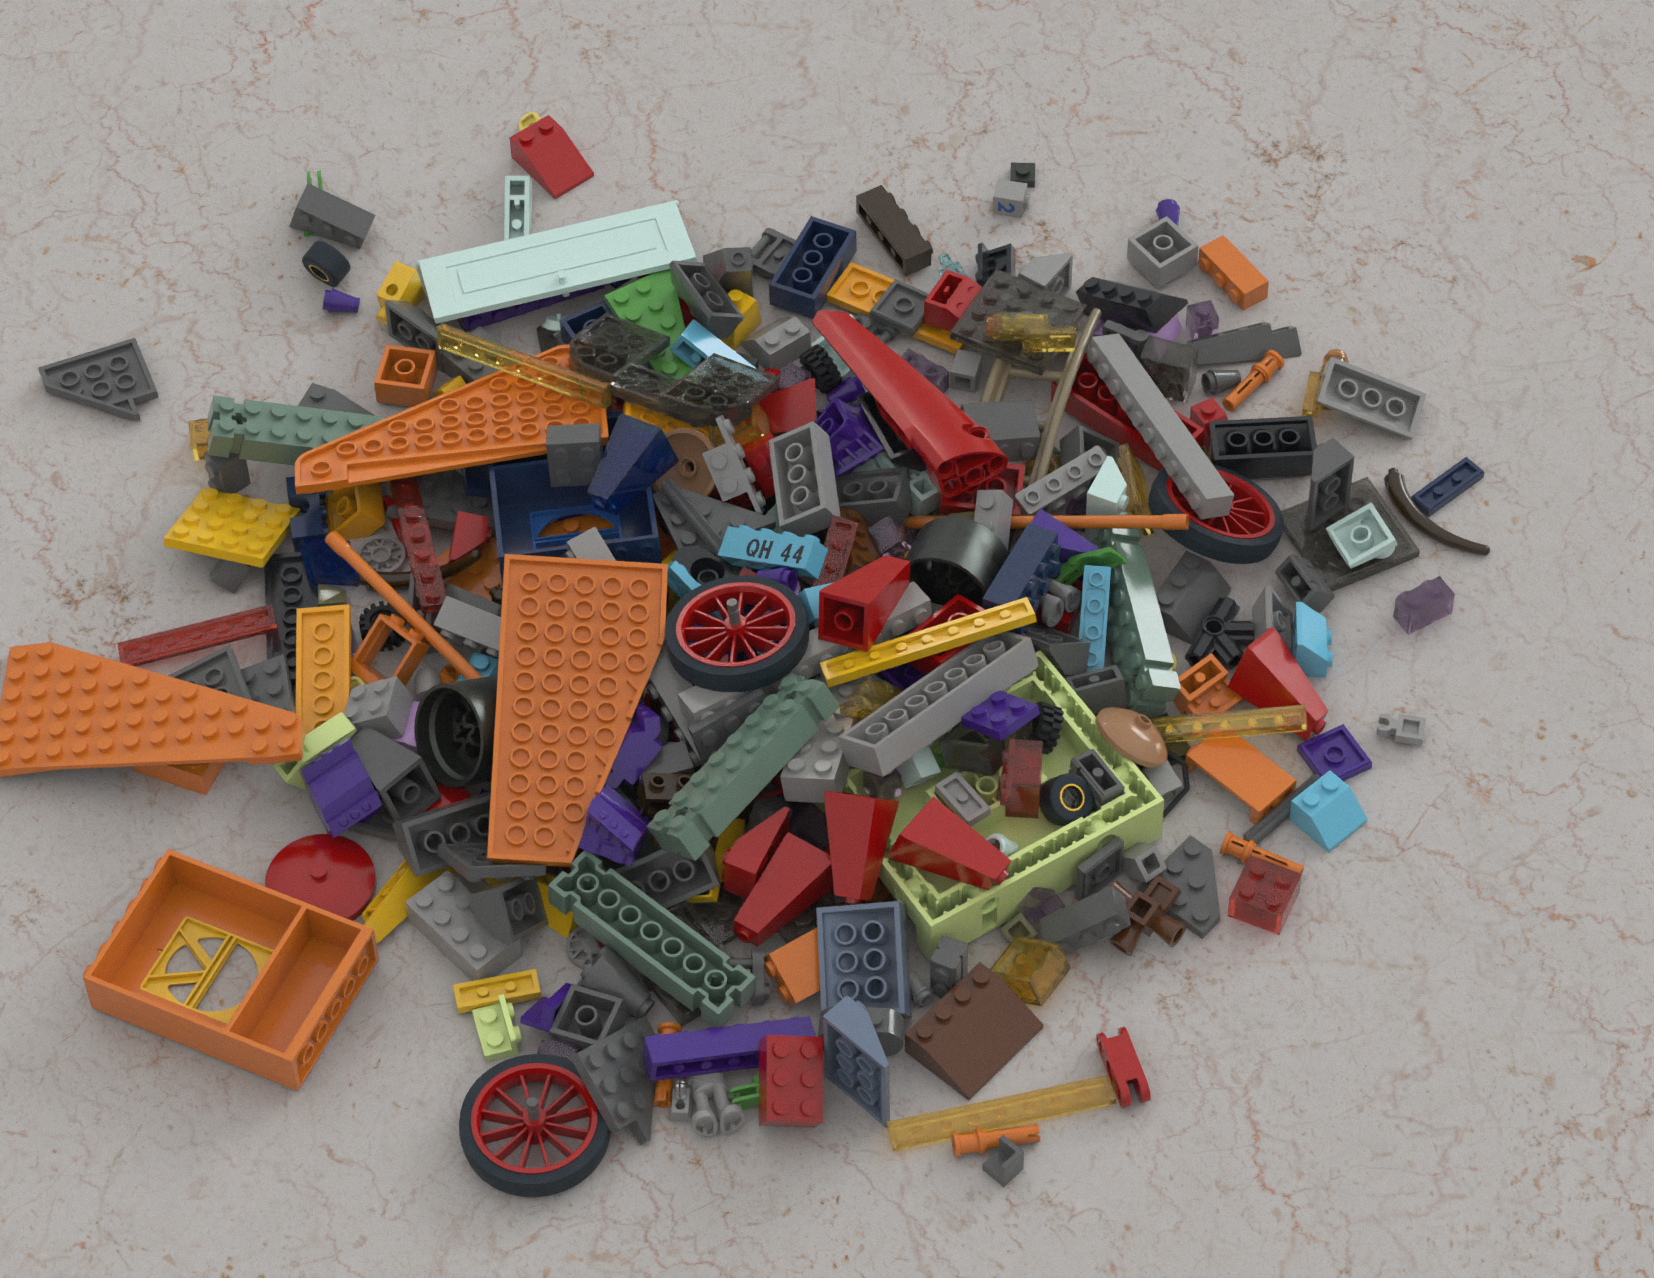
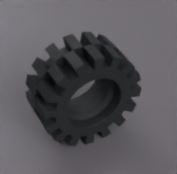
(821, 368)
(370, 616)
(1047, 726)

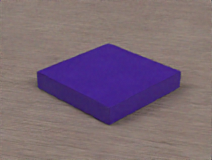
(1336, 752)

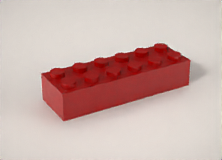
(1098, 408)

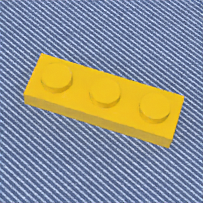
(484, 992)

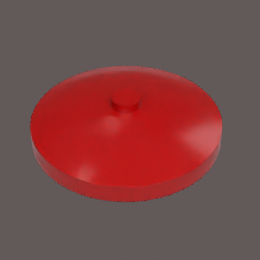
(325, 873)

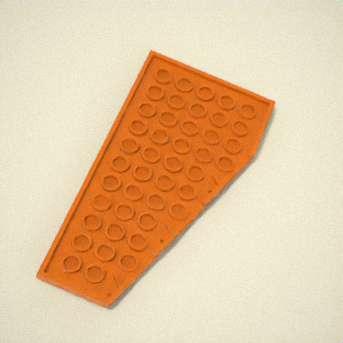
(568, 685)

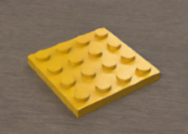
(231, 527)

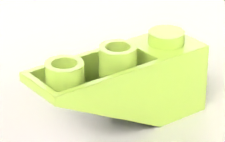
(315, 744)

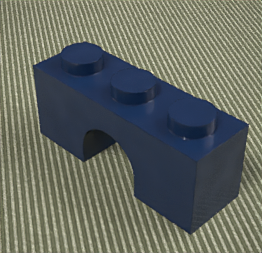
(311, 523)

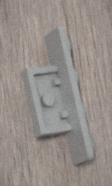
(729, 470)
(1062, 485)

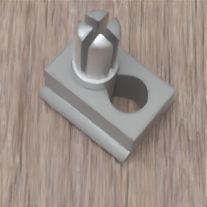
(681, 1103)

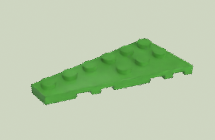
(656, 306)

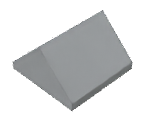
(1272, 612)

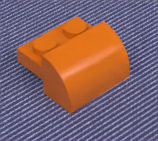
(1205, 689)

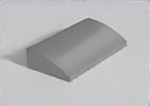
(1370, 398)

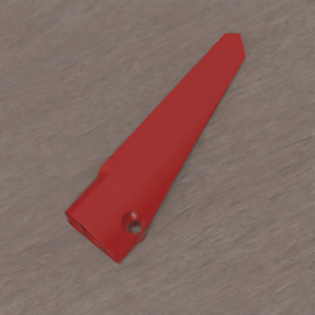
(948, 440)

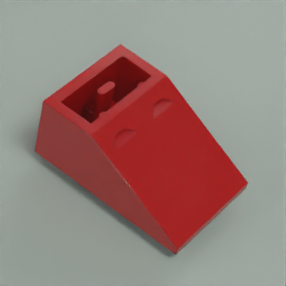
(949, 300)
(759, 460)

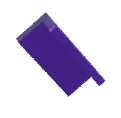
(545, 1010)

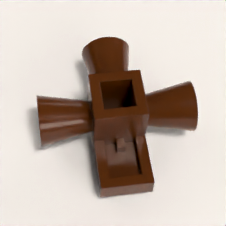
(1148, 915)

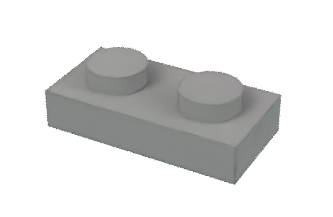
(962, 799)

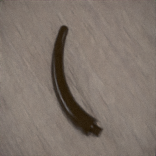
(1404, 504)
(401, 580)

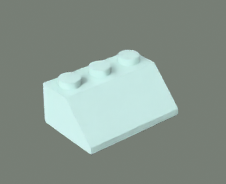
(1106, 494)

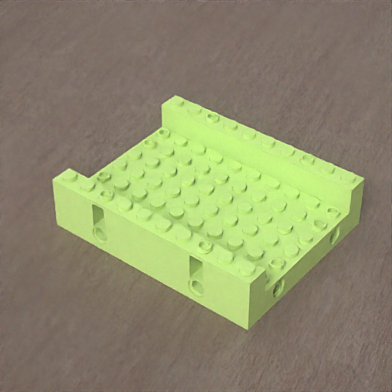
(1046, 851)

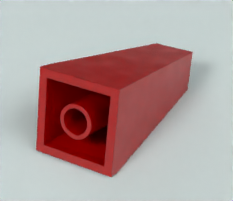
(790, 407)
(860, 603)
(1272, 678)
(857, 841)
(949, 847)
(788, 886)

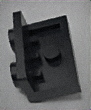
(989, 260)

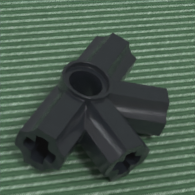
(1221, 635)

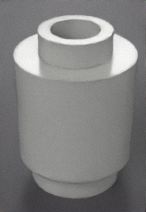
(424, 680)

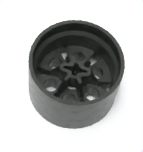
(972, 558)
(457, 731)

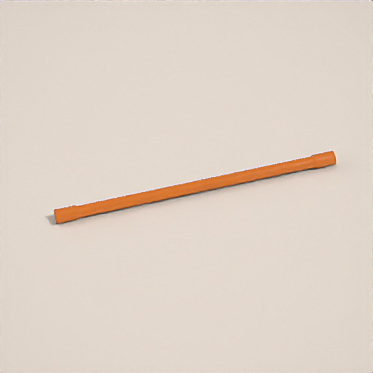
(1164, 521)
(344, 550)

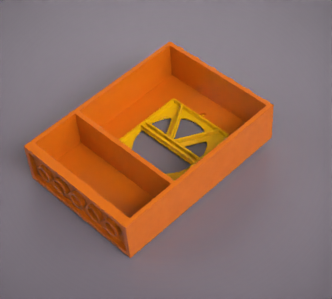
(304, 956)

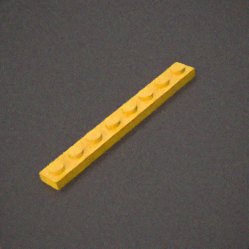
(928, 642)

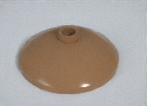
(689, 446)
(1132, 736)

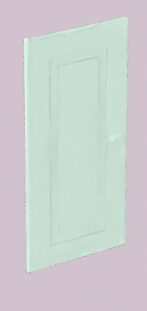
(555, 261)

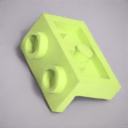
(496, 1030)

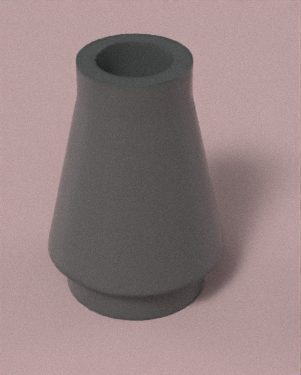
(1219, 380)

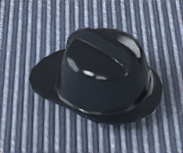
(702, 564)

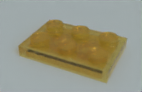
(1136, 483)

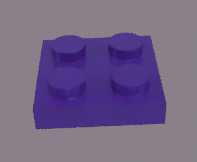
(1000, 715)

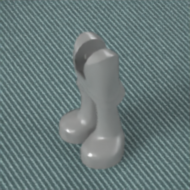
(1065, 598)
(704, 1121)

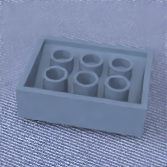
(864, 955)
(856, 1058)

